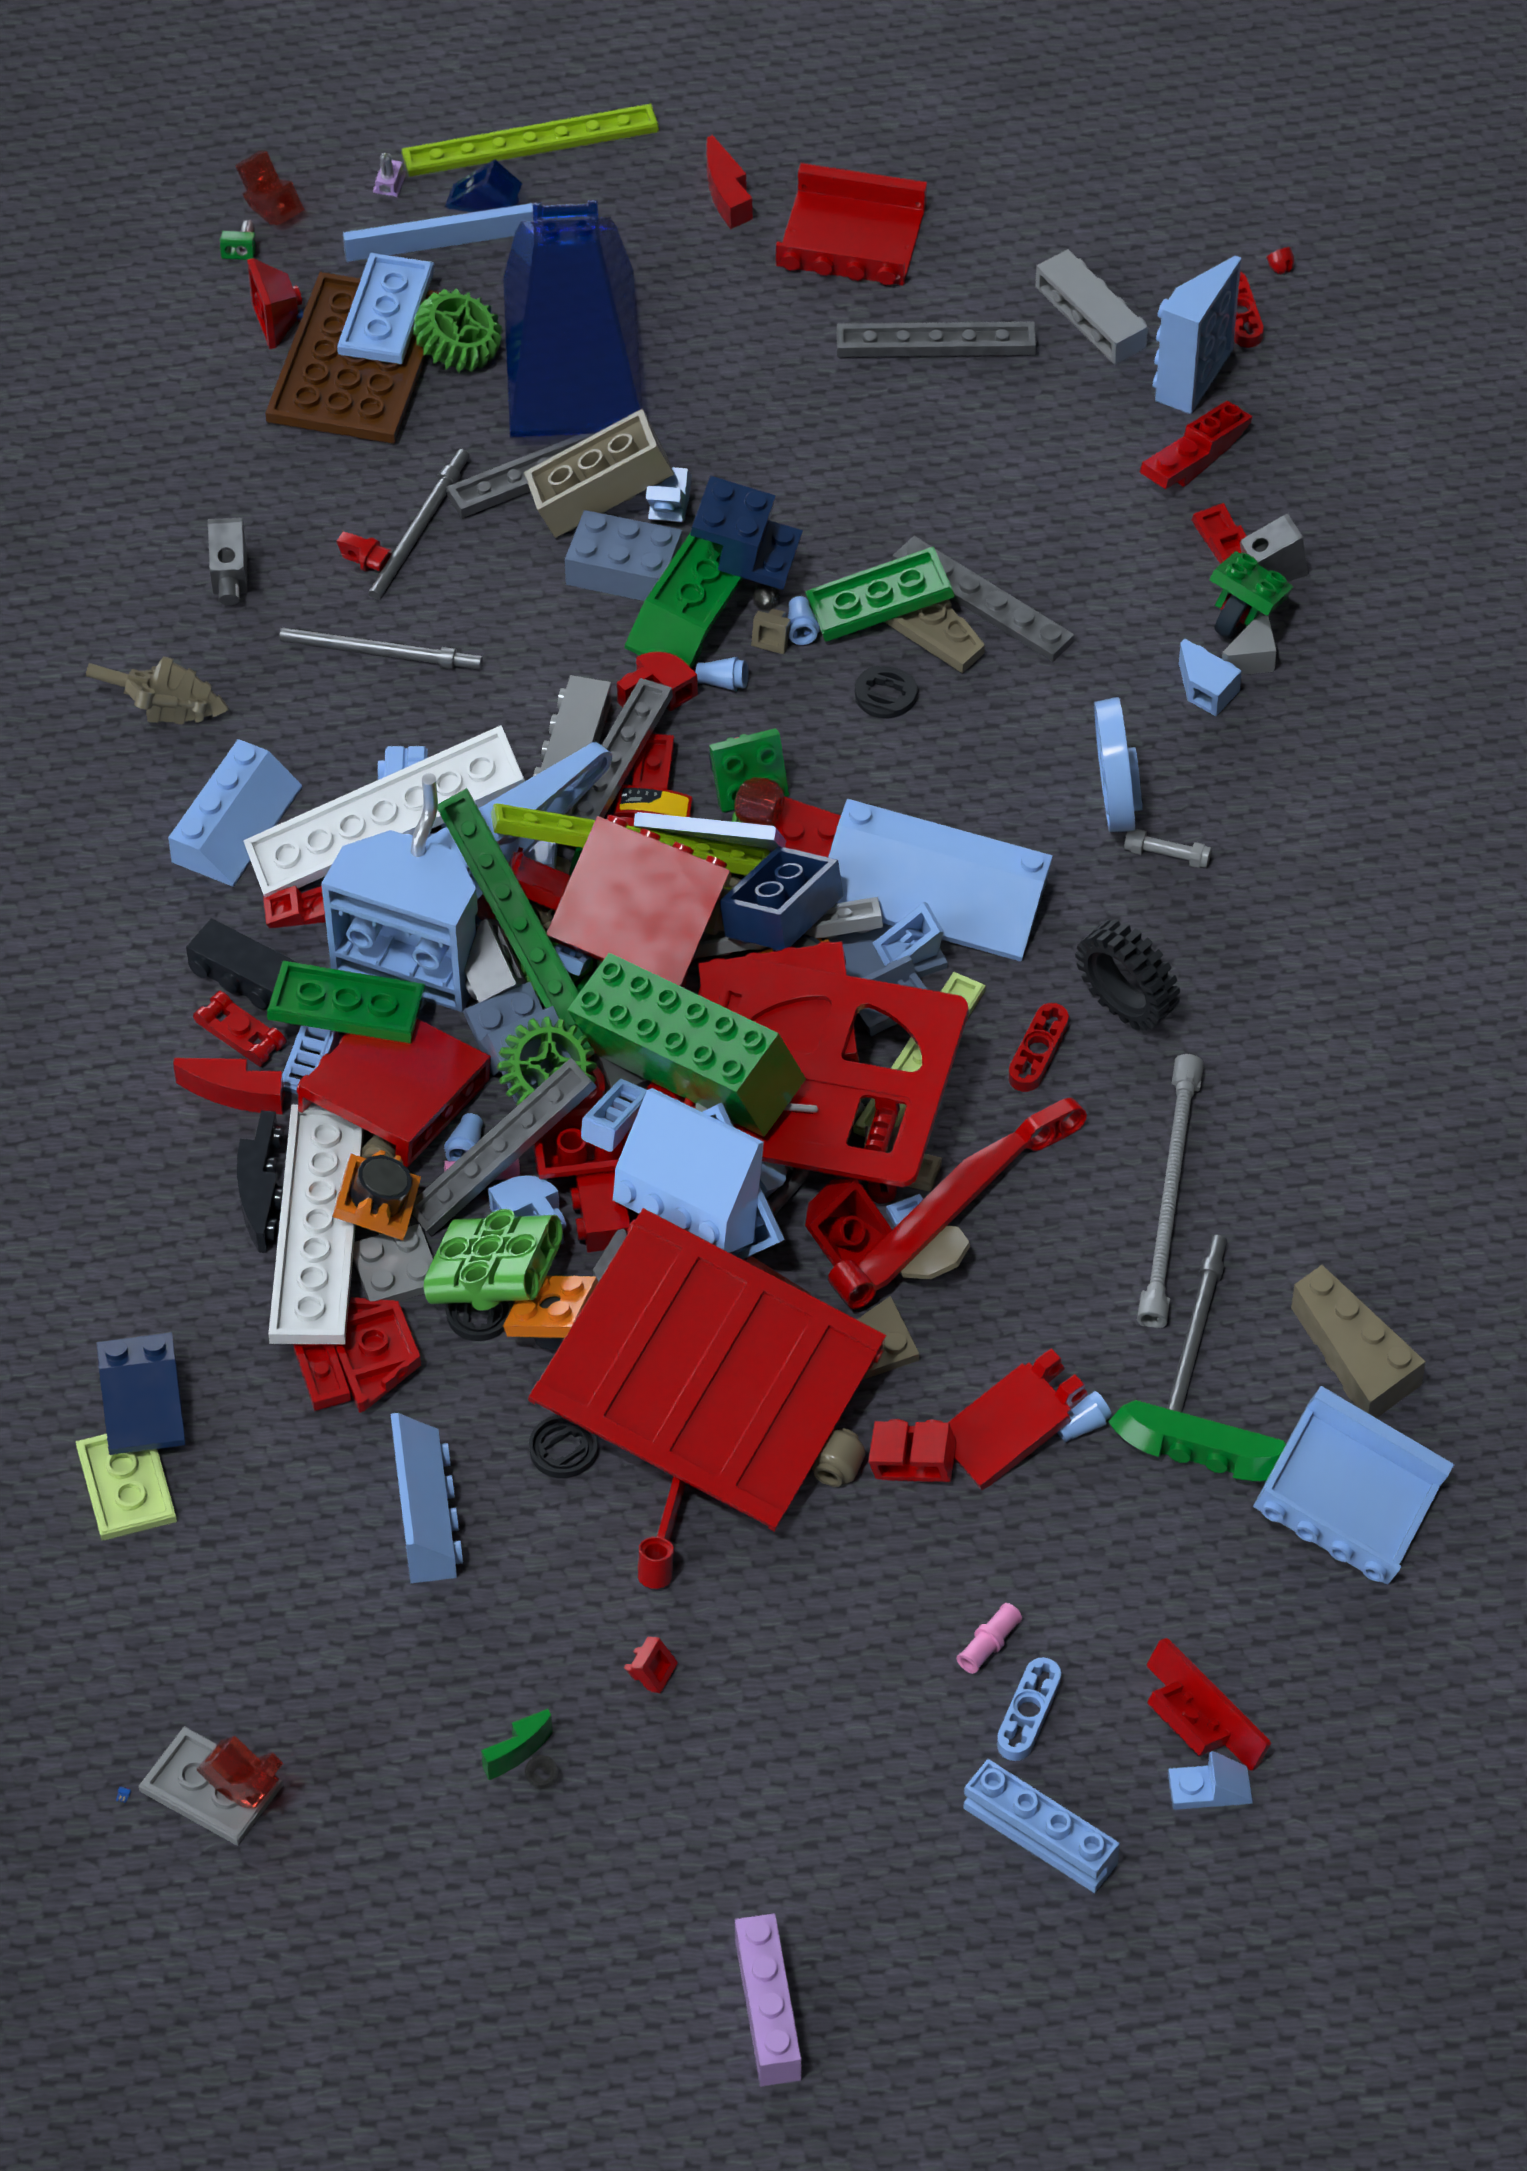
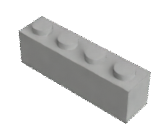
(1091, 306)
(579, 720)

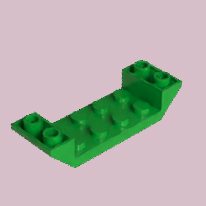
(684, 603)

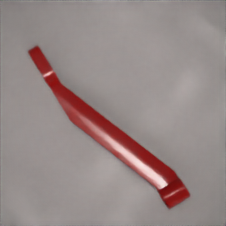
(859, 1281)
(656, 1553)

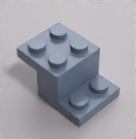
(499, 1016)

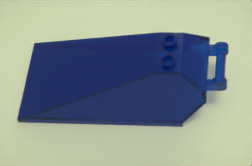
(570, 324)

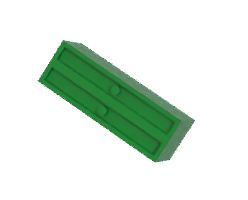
(686, 1043)

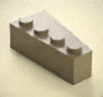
(1356, 1344)

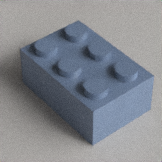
(619, 554)

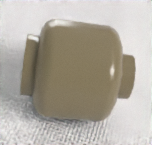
(839, 1458)

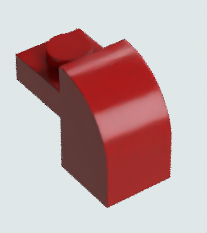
(664, 670)

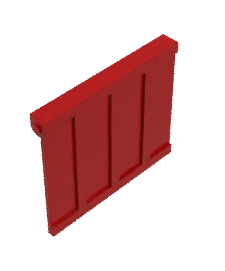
(708, 1368)

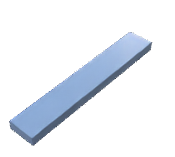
(435, 232)

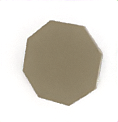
(939, 1256)

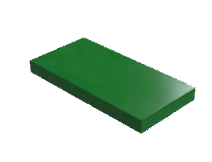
(879, 594)
(346, 1001)

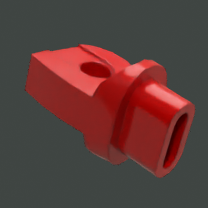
(364, 551)

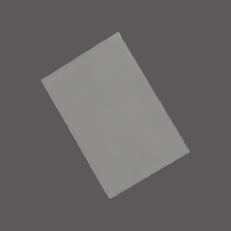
(183, 1789)

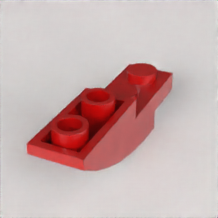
(1199, 447)

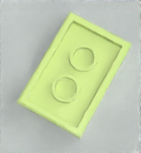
(125, 1488)

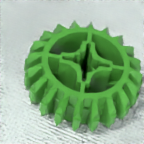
(457, 330)
(547, 1050)

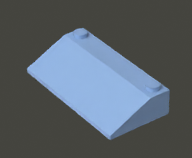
(975, 885)

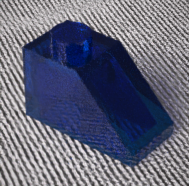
(485, 190)

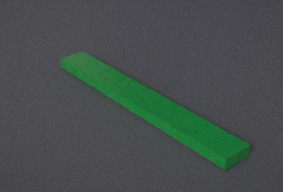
(510, 905)

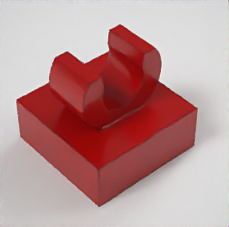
(652, 1664)

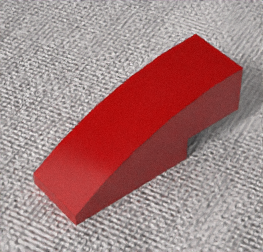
(727, 185)
(231, 1083)

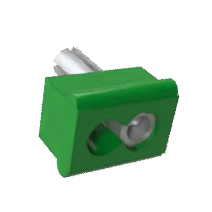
(238, 244)

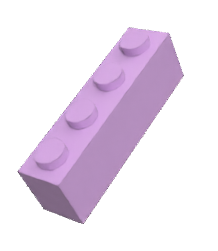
(767, 2000)

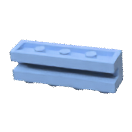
(1041, 1825)

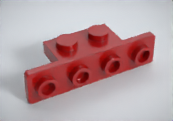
(1200, 1709)

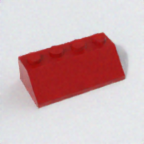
(566, 1154)

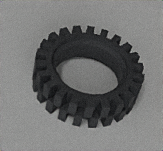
(1106, 980)

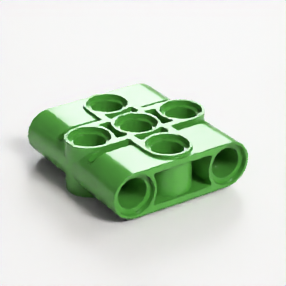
(493, 1259)

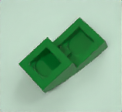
(527, 1738)

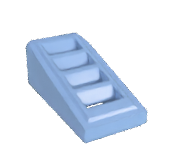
(308, 1038)
(604, 1132)

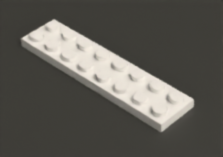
(309, 843)
(312, 1245)

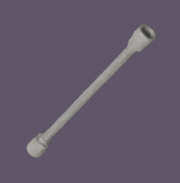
(1154, 1303)

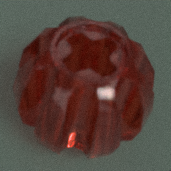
(759, 802)

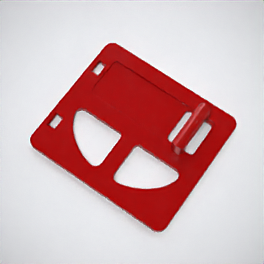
(838, 1085)

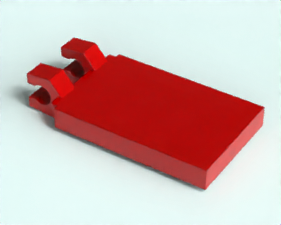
(1014, 1418)

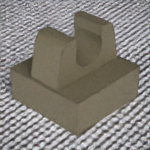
(771, 631)

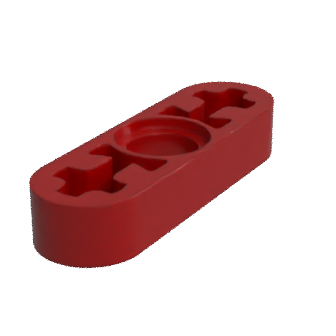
(1252, 317)
(1037, 1034)

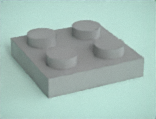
(393, 1266)

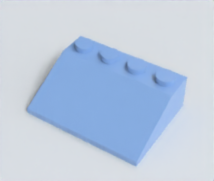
(1196, 335)
(691, 1171)

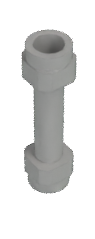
(1198, 855)

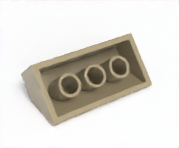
(598, 472)

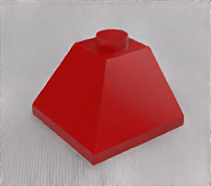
(273, 300)
(845, 1221)

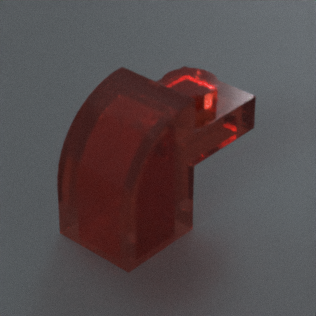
(265, 193)
(239, 1773)

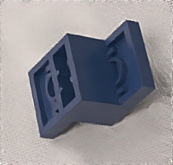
(742, 524)

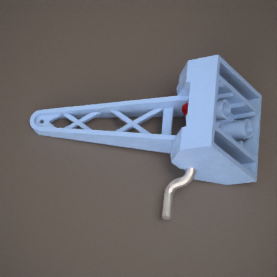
(410, 901)

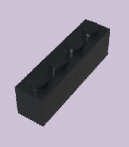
(235, 962)

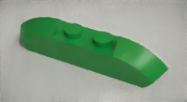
(1197, 1440)

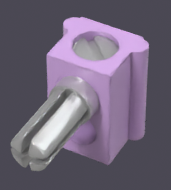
(389, 177)

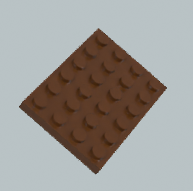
(336, 390)

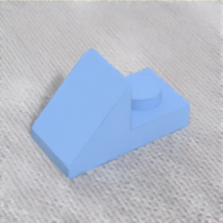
(1218, 1784)

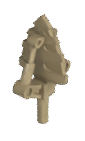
(165, 691)

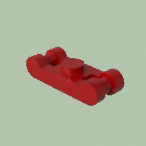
(239, 1029)

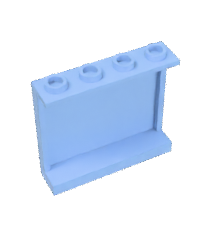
(1352, 1485)

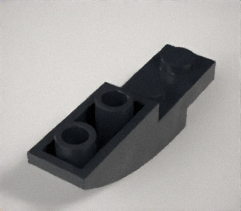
(259, 1181)

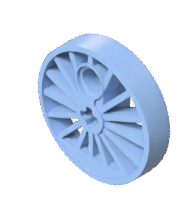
(1117, 767)

